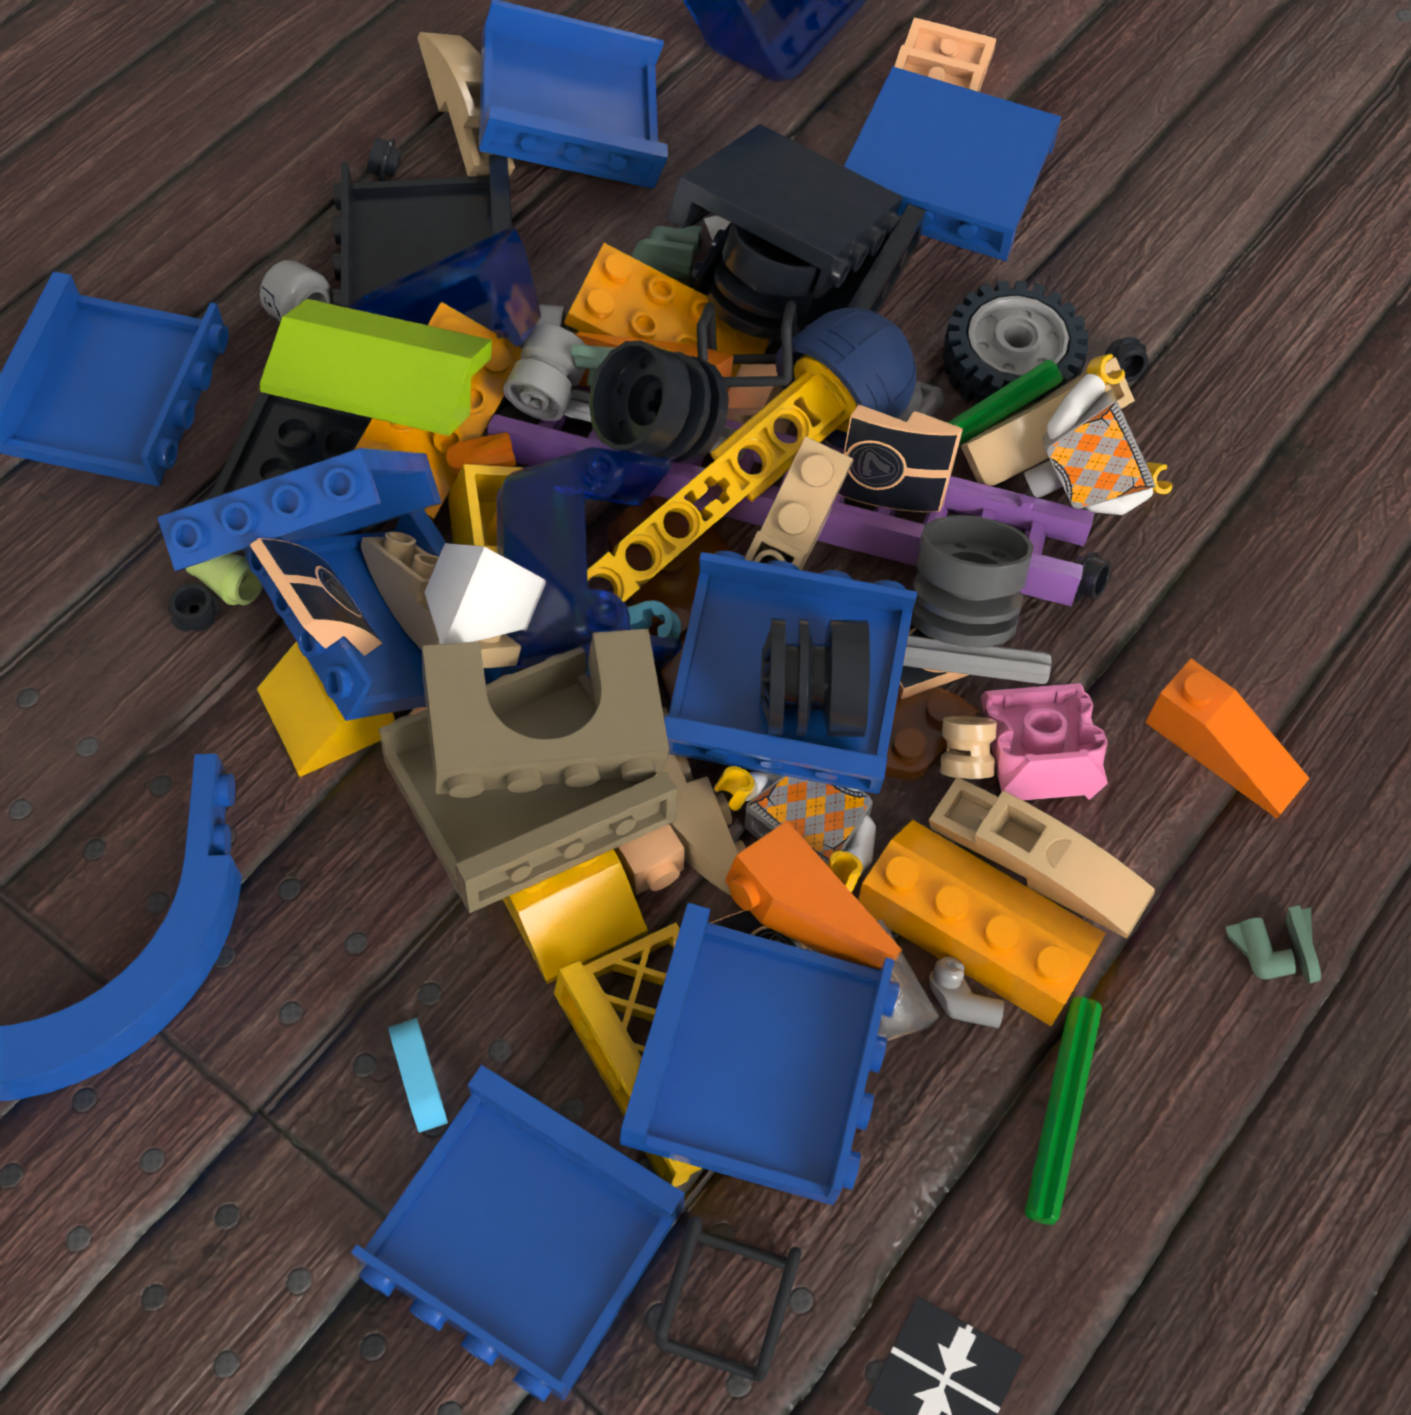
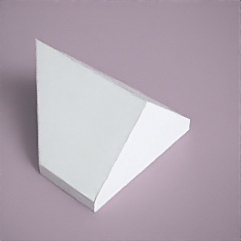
(480, 594)

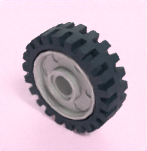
(1007, 334)

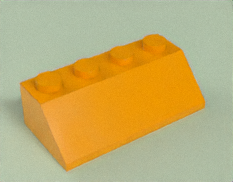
(981, 917)

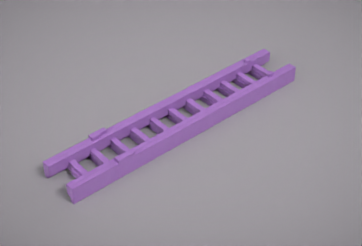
(850, 526)

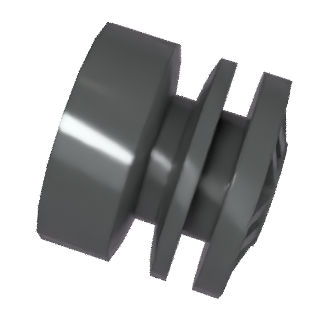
(970, 580)

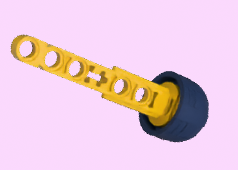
(837, 364)

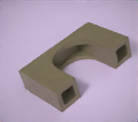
(480, 753)

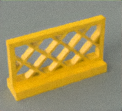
(605, 1035)

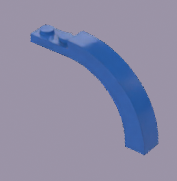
(160, 982)

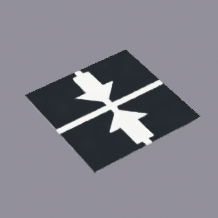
(943, 1368)

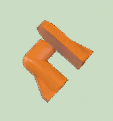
(486, 450)

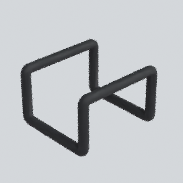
(707, 340)
(789, 1264)

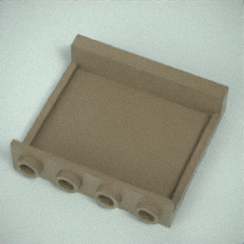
(514, 839)

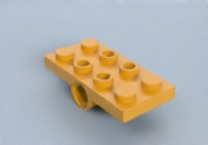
(642, 303)
(485, 399)

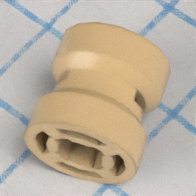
(968, 747)

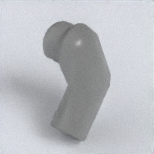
(957, 999)

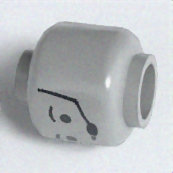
(289, 285)

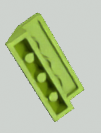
(375, 366)

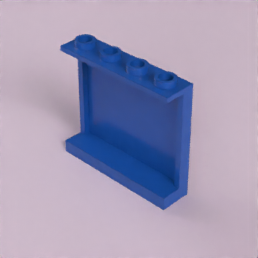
(570, 95)
(956, 157)
(105, 383)
(303, 504)
(389, 675)
(718, 680)
(760, 1060)
(521, 1235)

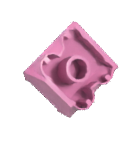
(1046, 742)

